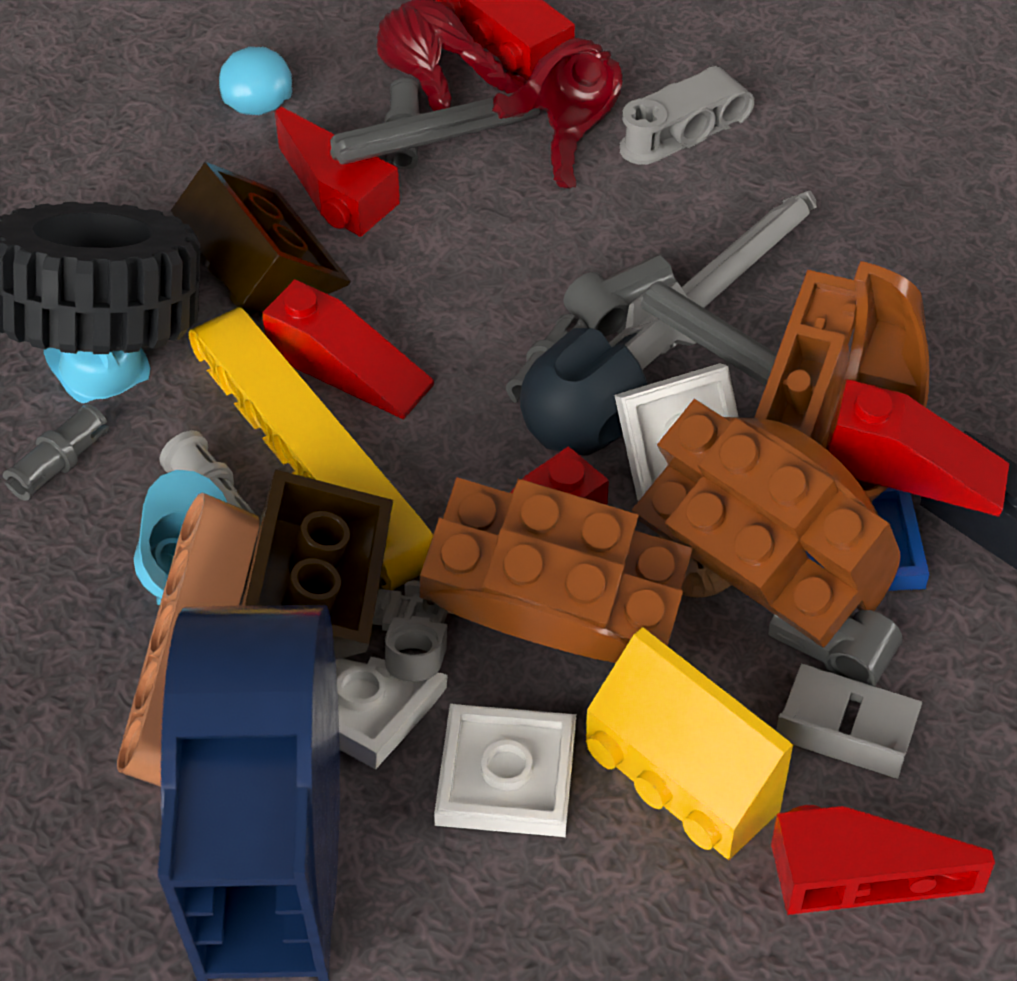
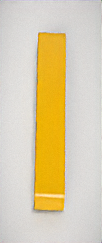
(304, 430)

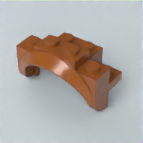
(815, 356)
(754, 502)
(552, 569)

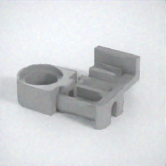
(411, 625)

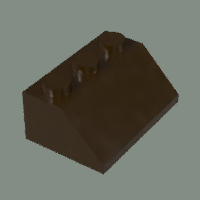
(253, 238)
(321, 549)

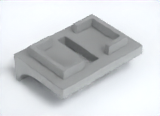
(878, 734)

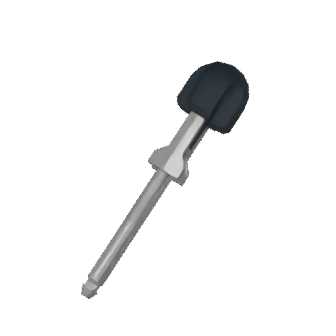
(574, 383)

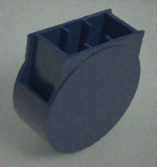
(251, 789)

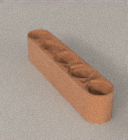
(204, 572)

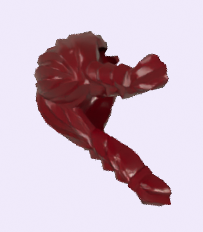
(413, 43)
(576, 88)

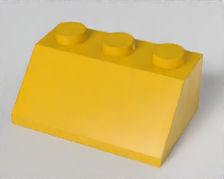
(688, 746)

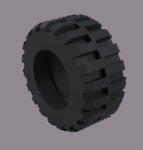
(97, 277)

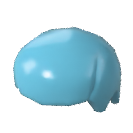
(255, 81)

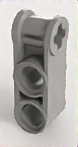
(683, 115)

